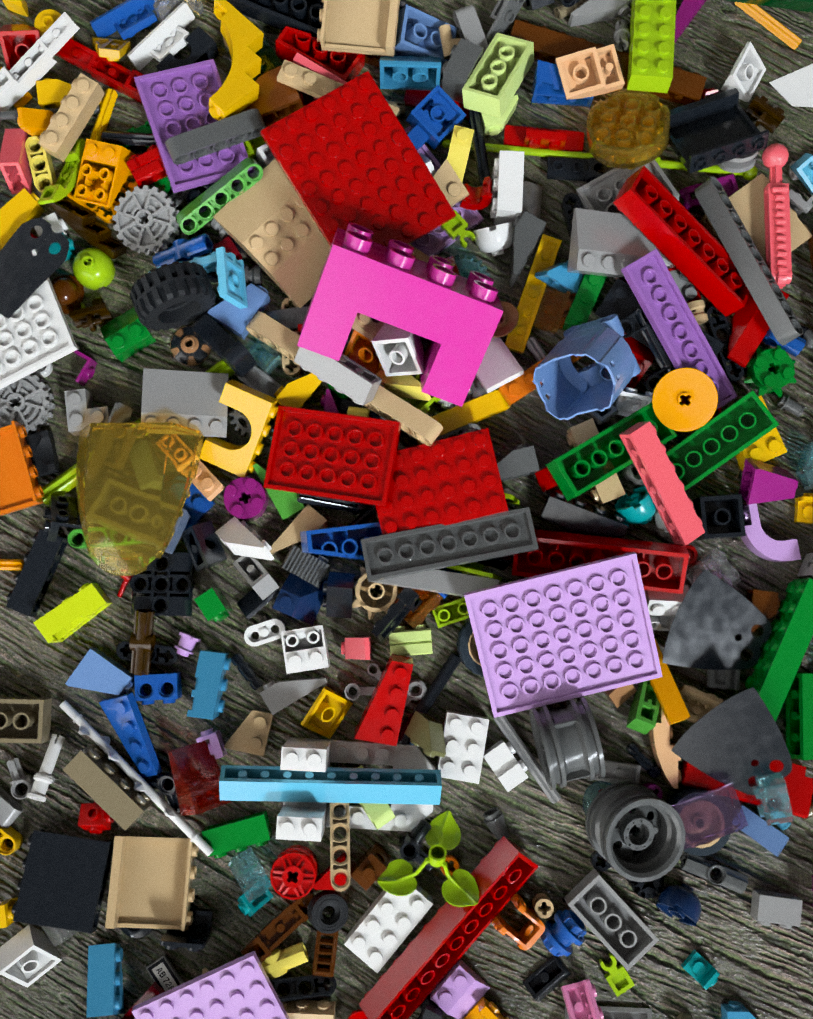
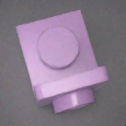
(216, 744)

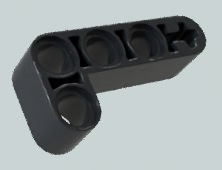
(229, 350)

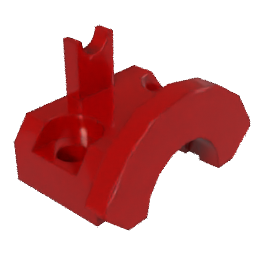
(478, 196)

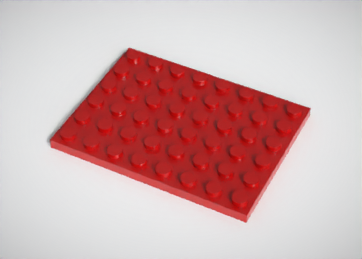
(358, 166)

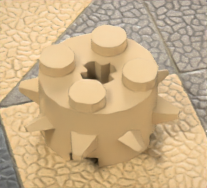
(366, 599)

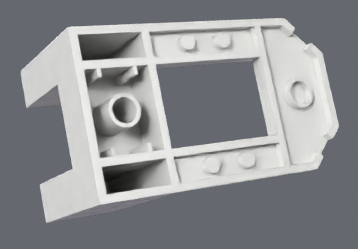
(309, 819)

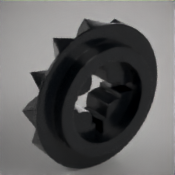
(648, 891)

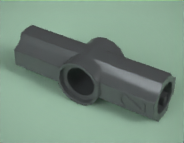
(725, 876)

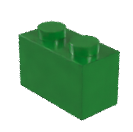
(213, 605)

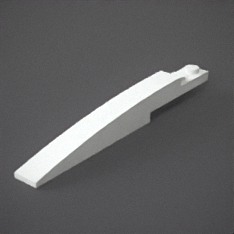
(35, 62)

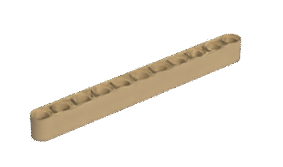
(384, 403)

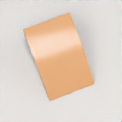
(590, 72)

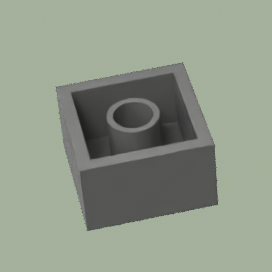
(459, 68)

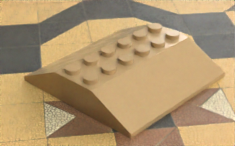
(278, 233)

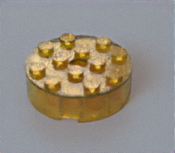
(628, 129)

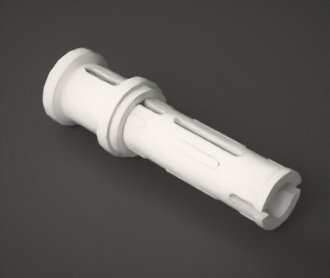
(44, 778)

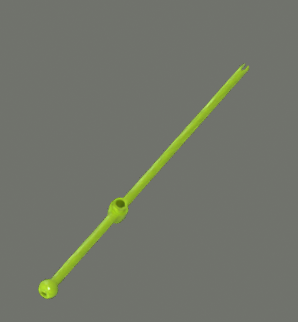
(748, 175)

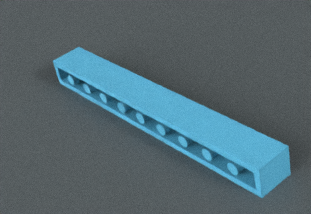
(332, 786)

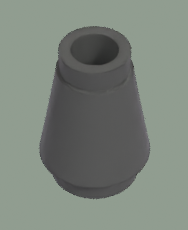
(496, 823)

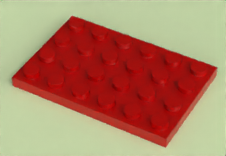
(332, 455)
(443, 484)

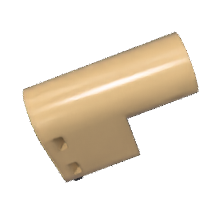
(447, 40)

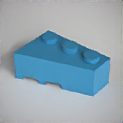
(105, 980)

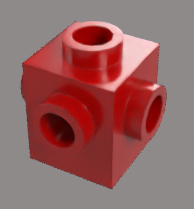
(94, 818)

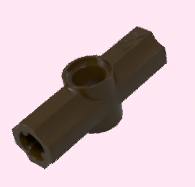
(142, 641)

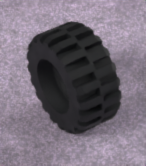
(172, 295)

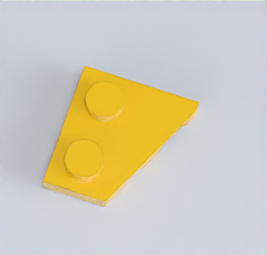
(111, 48)

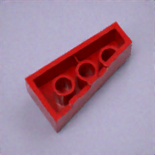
(341, 64)
(386, 707)

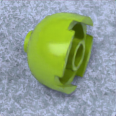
(93, 268)

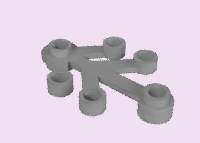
(369, 690)

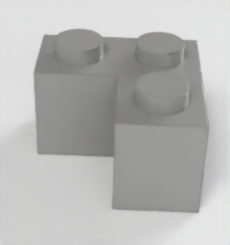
(81, 410)

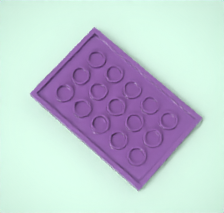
(177, 103)

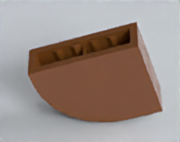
(276, 99)

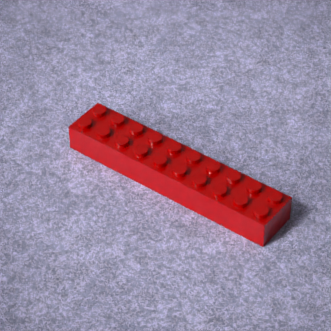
(448, 935)

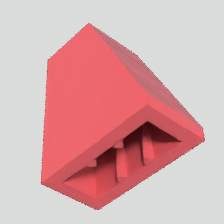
(15, 161)

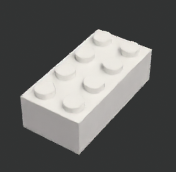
(386, 926)

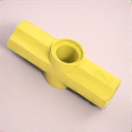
(282, 960)

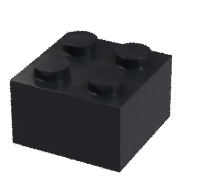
(720, 516)

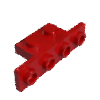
(543, 138)

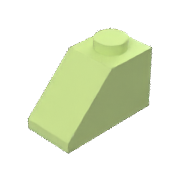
(493, 125)

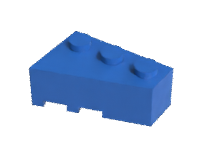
(548, 87)

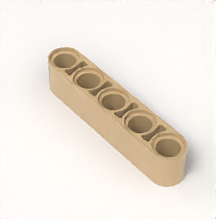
(339, 845)

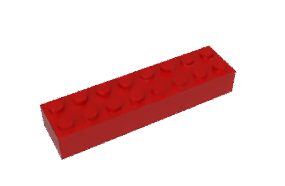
(682, 240)
(660, 564)

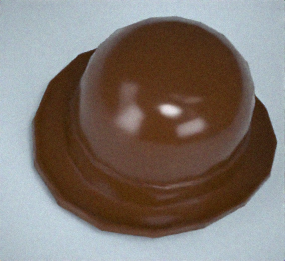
(68, 292)

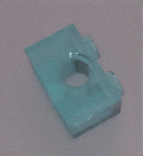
(776, 810)
(250, 874)

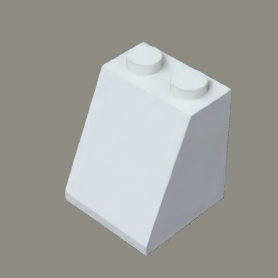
(399, 351)

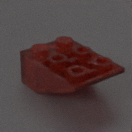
(195, 778)

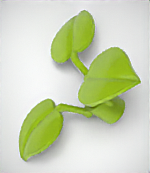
(444, 835)

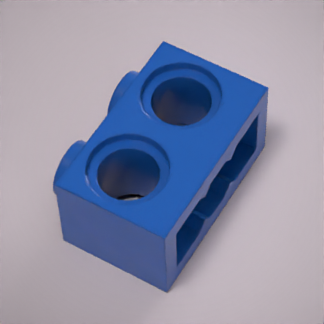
(158, 682)

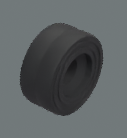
(336, 920)

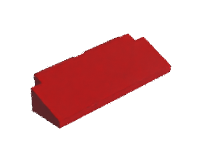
(798, 785)

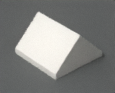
(745, 73)

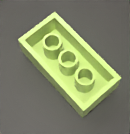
(498, 75)

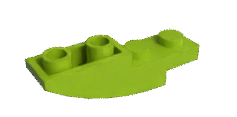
(451, 612)

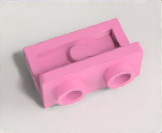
(581, 1000)

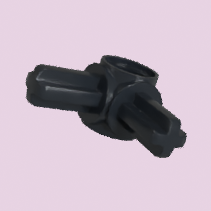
(163, 784)
(415, 839)

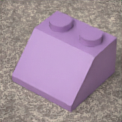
(459, 990)

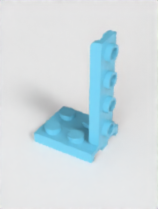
(230, 275)

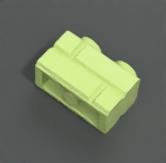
(411, 642)

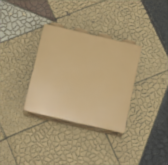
(359, 26)
(750, 208)
(151, 883)

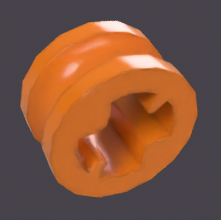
(455, 864)

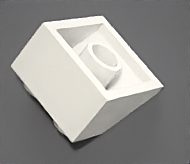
(27, 956)

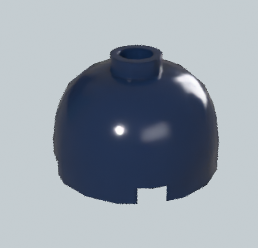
(681, 903)

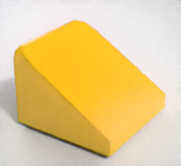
(17, 6)

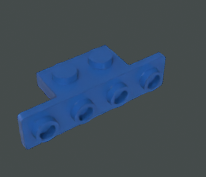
(125, 19)

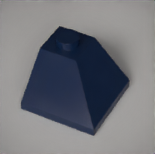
(299, 599)

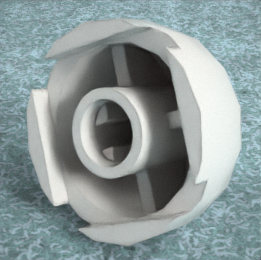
(494, 238)

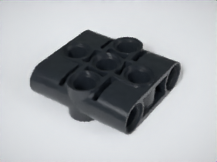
(174, 605)

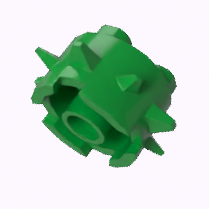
(781, 371)

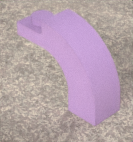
(762, 544)

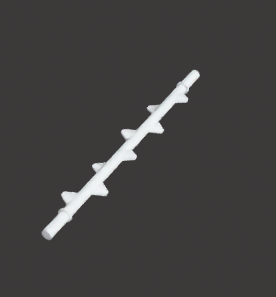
(140, 784)

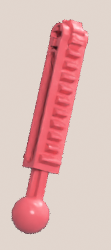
(777, 215)

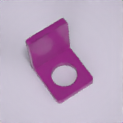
(87, 371)

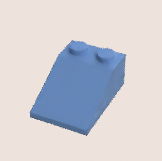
(419, 34)

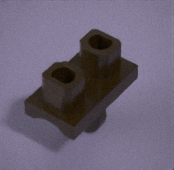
(764, 114)
(90, 316)

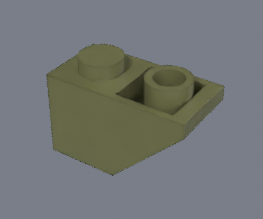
(426, 733)

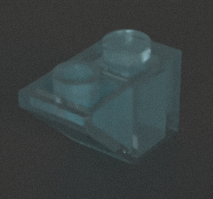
(805, 467)

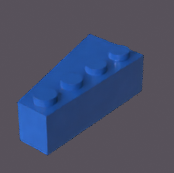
(339, 541)

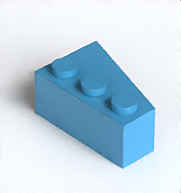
(210, 685)

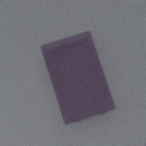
(711, 815)

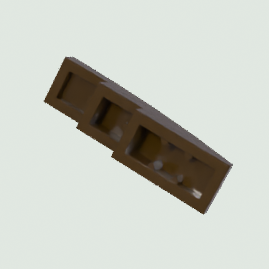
(84, 224)

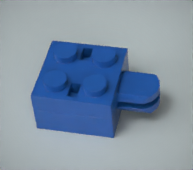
(435, 120)

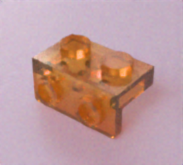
(551, 310)
(430, 602)

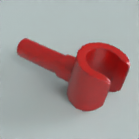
(126, 580)

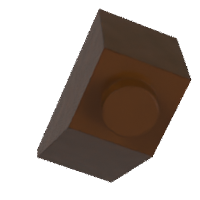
(765, 602)

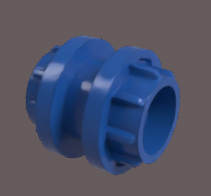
(563, 933)

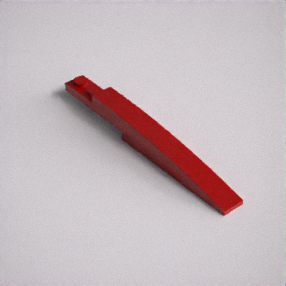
(100, 68)

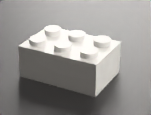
(507, 187)
(464, 746)

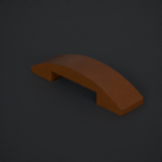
(279, 928)

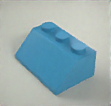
(410, 72)

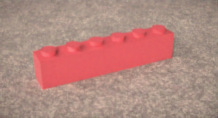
(662, 482)

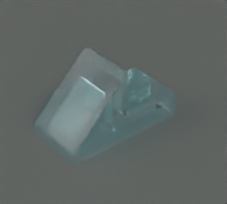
(265, 357)

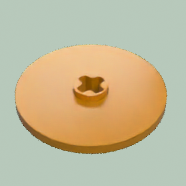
(684, 382)

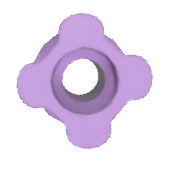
(186, 644)

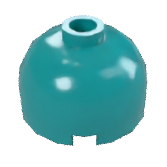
(637, 507)

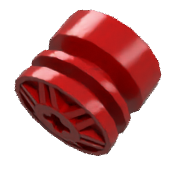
(294, 859)

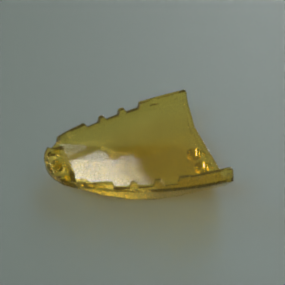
(133, 489)

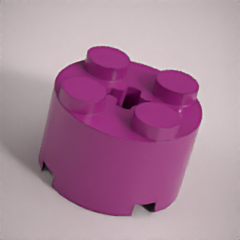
(235, 493)

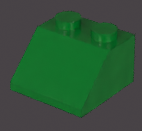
(126, 335)

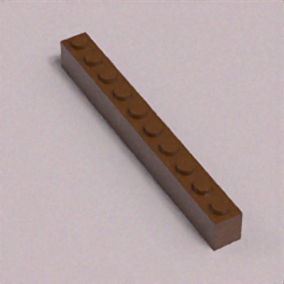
(549, 45)

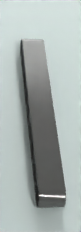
(748, 261)

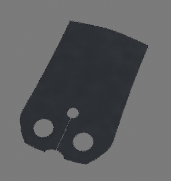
(25, 273)

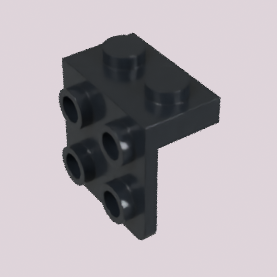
(60, 512)
(195, 936)

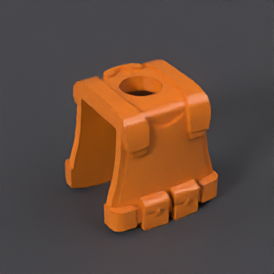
(524, 938)

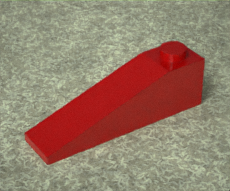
(747, 332)

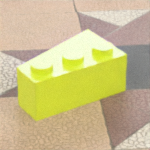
(72, 613)

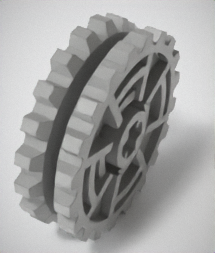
(132, 218)
(34, 400)

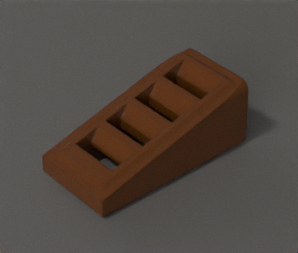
(325, 971)

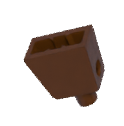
(369, 866)

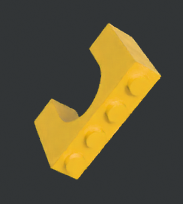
(259, 410)

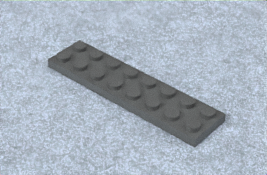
(449, 545)

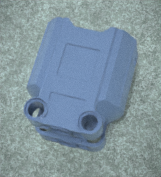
(594, 385)

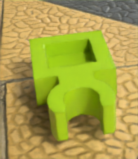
(456, 228)
(616, 976)

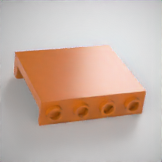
(17, 473)

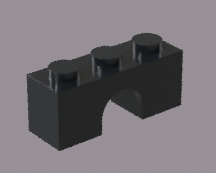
(201, 48)

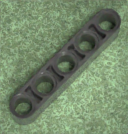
(215, 136)

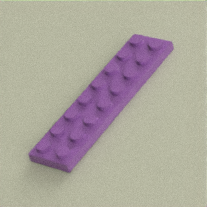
(674, 321)

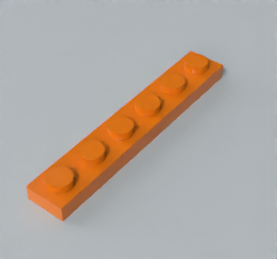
(523, 385)

